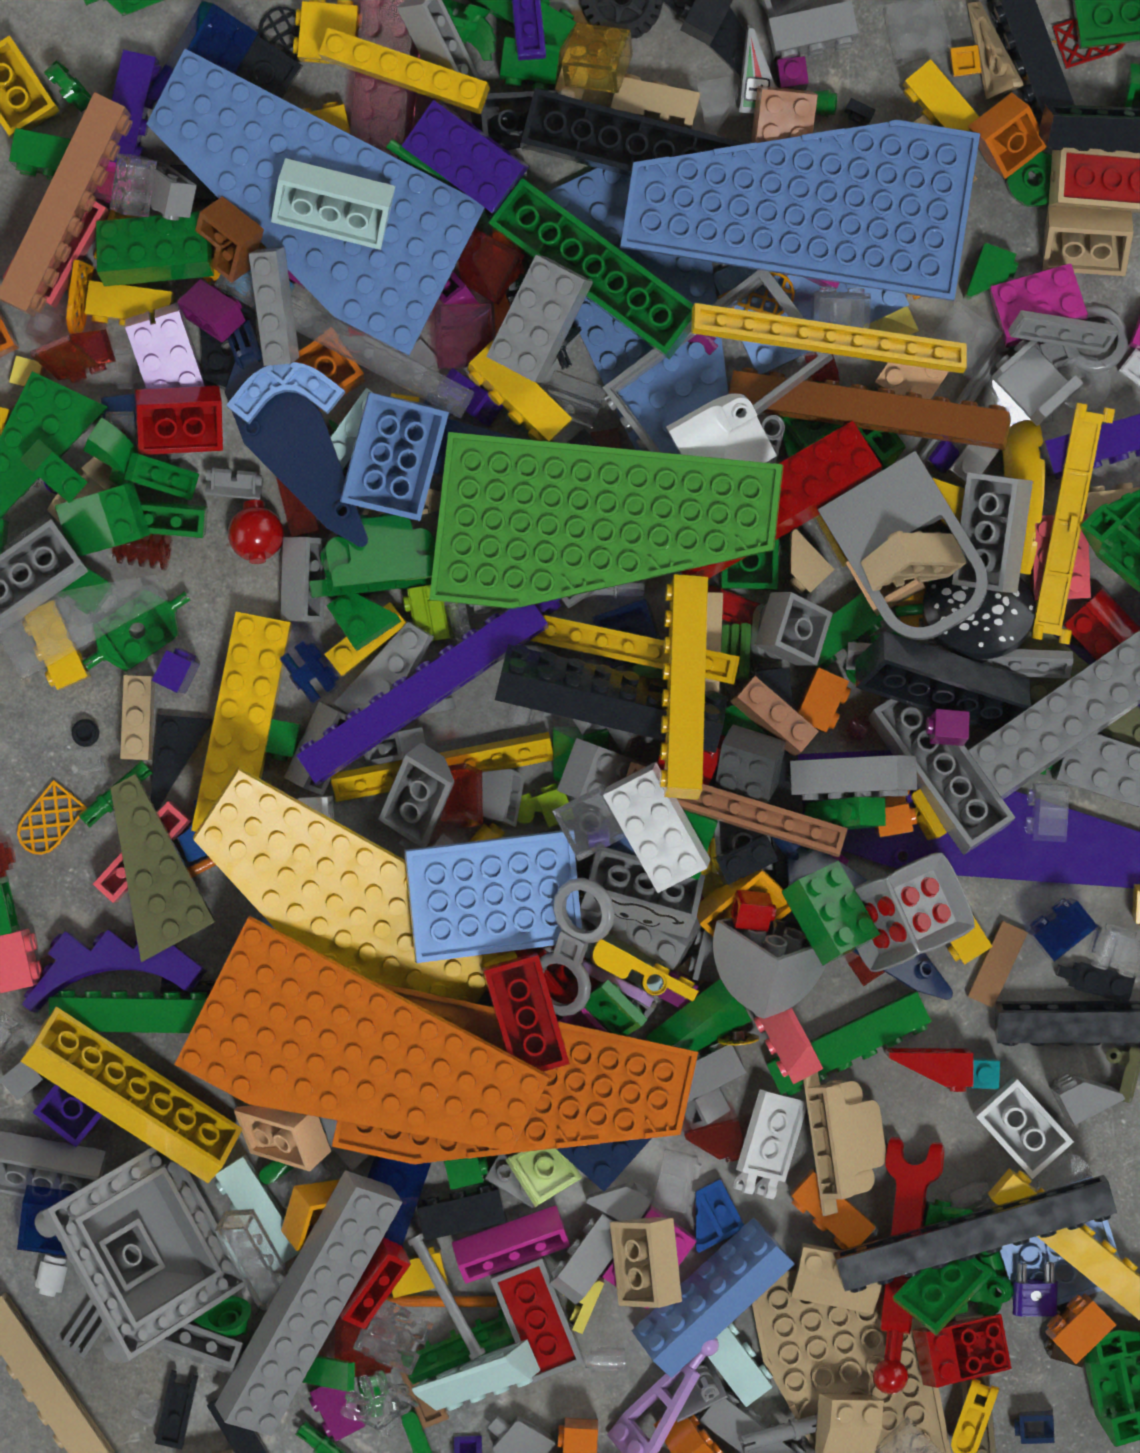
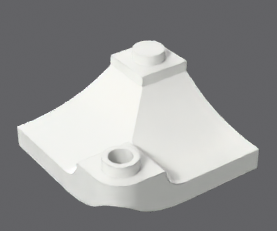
(721, 433)

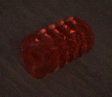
(145, 551)

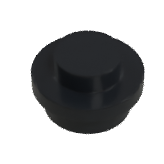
(85, 732)

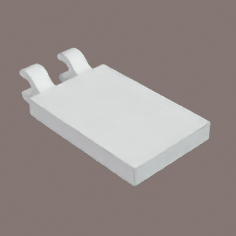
(769, 1143)

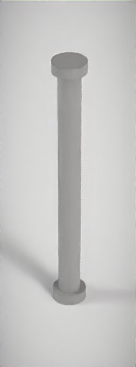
(446, 1296)

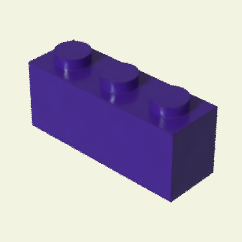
(176, 670)

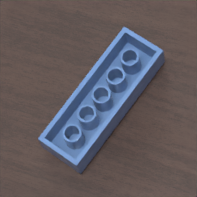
(713, 1297)

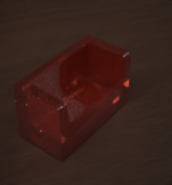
(465, 799)

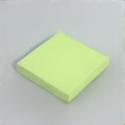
(543, 1173)

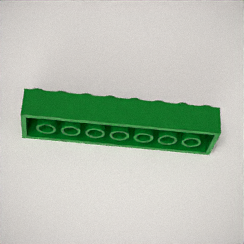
(619, 283)

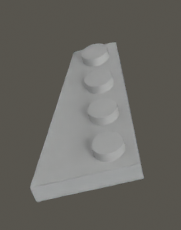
(395, 661)

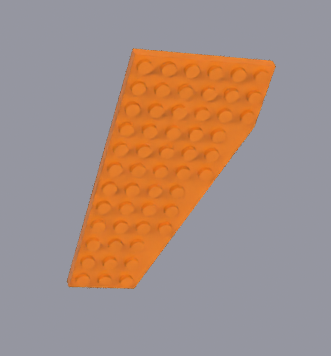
(606, 1094)

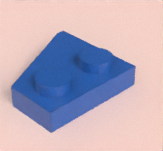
(715, 1215)

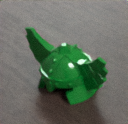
(473, 27)

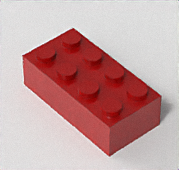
(526, 1012)

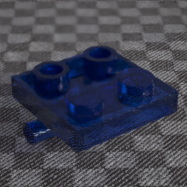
(310, 670)

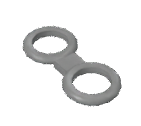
(1060, 354)
(573, 941)

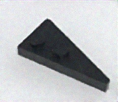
(174, 745)

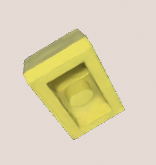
(582, 1313)

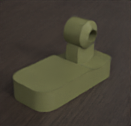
(1132, 1069)

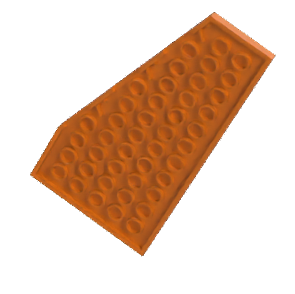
(336, 1046)

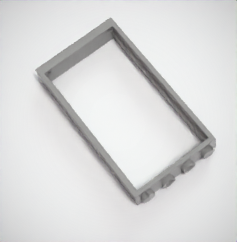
(654, 357)

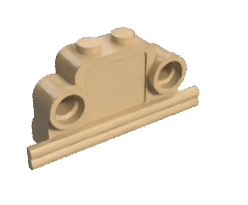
(844, 1139)

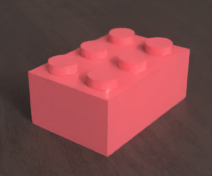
(1081, 572)

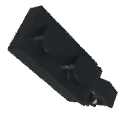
(1098, 981)

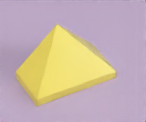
(896, 322)

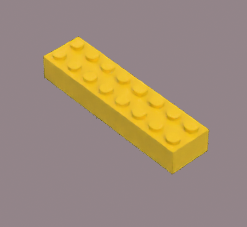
(244, 705)
(132, 1095)

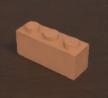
(774, 715)

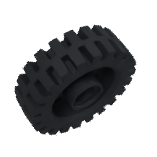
(635, 15)

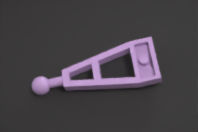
(629, 1436)

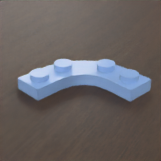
(284, 378)

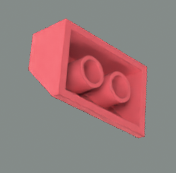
(790, 1044)

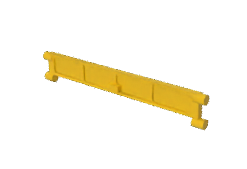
(1067, 522)

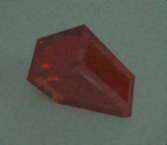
(718, 1139)

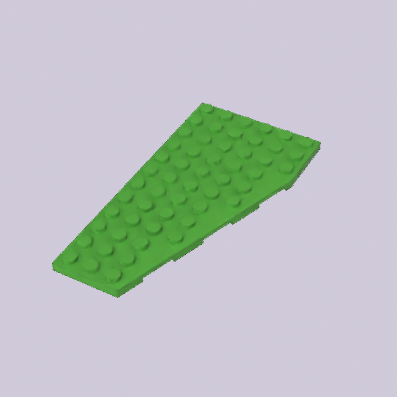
(571, 519)

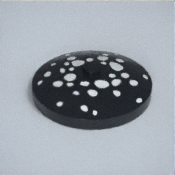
(992, 630)

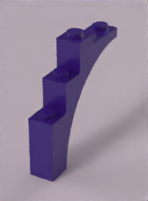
(109, 953)

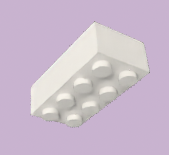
(656, 828)

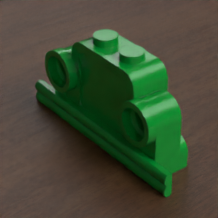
(391, 559)

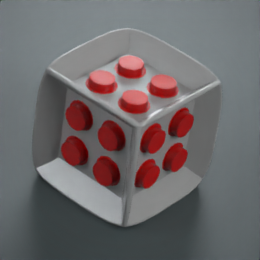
(914, 911)

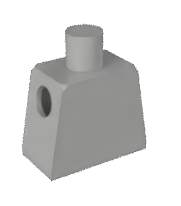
(502, 796)
(520, 1437)

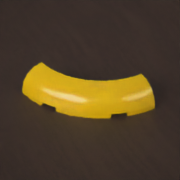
(1024, 462)

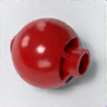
(255, 532)

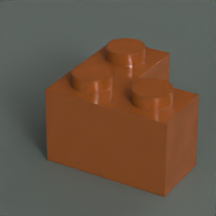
(232, 235)

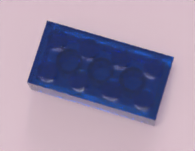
(212, 36)

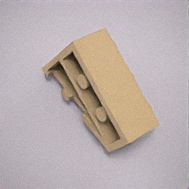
(657, 101)
(913, 556)

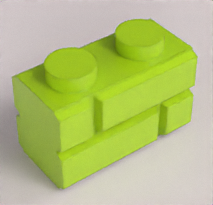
(427, 613)

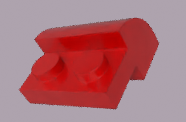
(1101, 624)

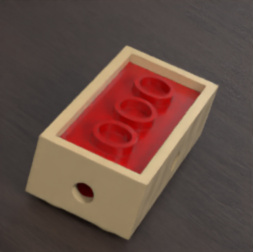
(1095, 180)

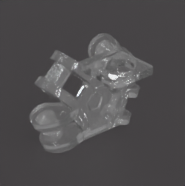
(380, 1410)

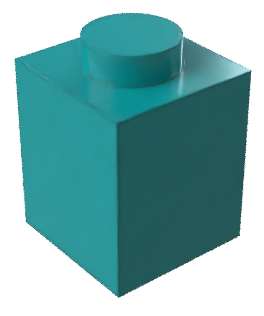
(986, 1073)

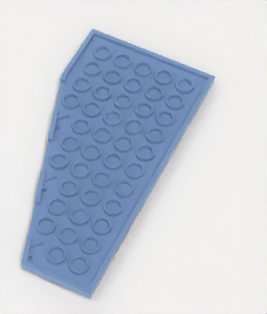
(237, 145)
(833, 206)
(672, 385)

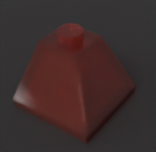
(488, 265)

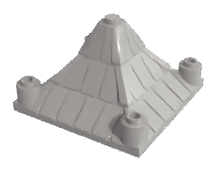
(143, 1251)

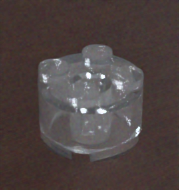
(1115, 948)

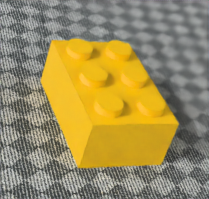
(22, 95)

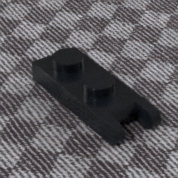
(176, 1412)

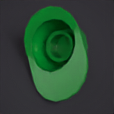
(227, 1318)

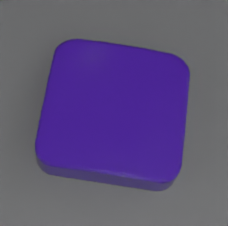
(944, 456)

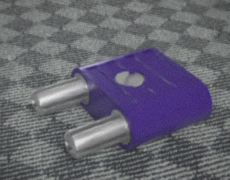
(1035, 1296)

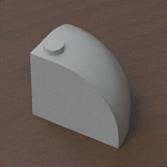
(765, 968)

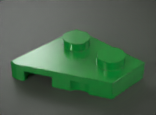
(361, 619)

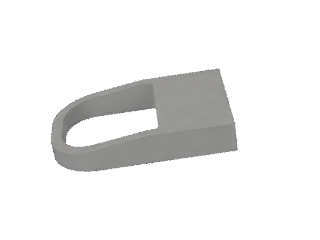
(894, 501)

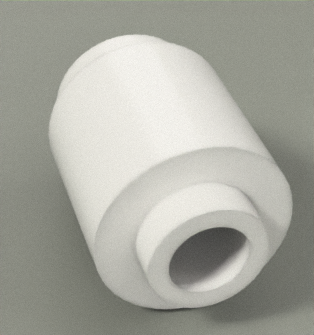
(51, 1275)

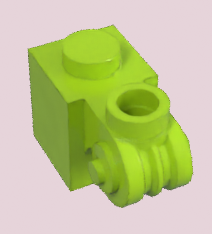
(544, 803)

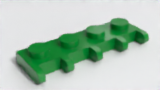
(454, 1352)

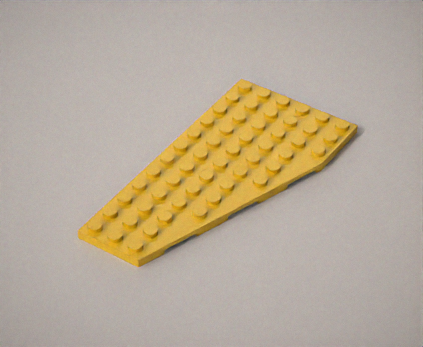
(327, 887)

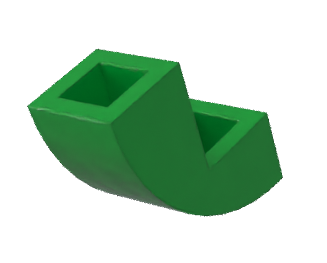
(112, 448)

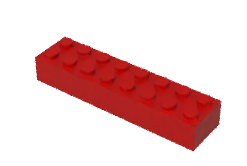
(814, 480)

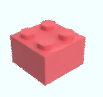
(18, 961)

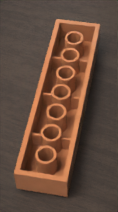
(65, 204)

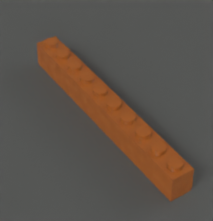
(879, 410)

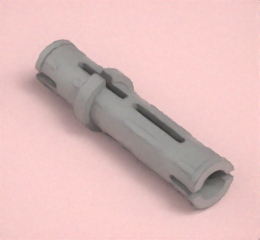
(791, 1430)

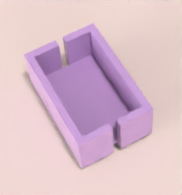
(164, 349)

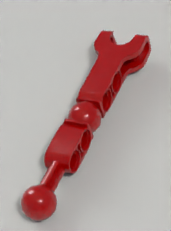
(911, 1190)

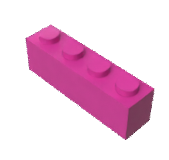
(510, 1244)

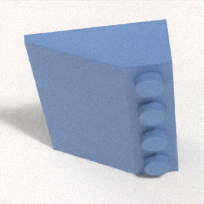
(394, 456)

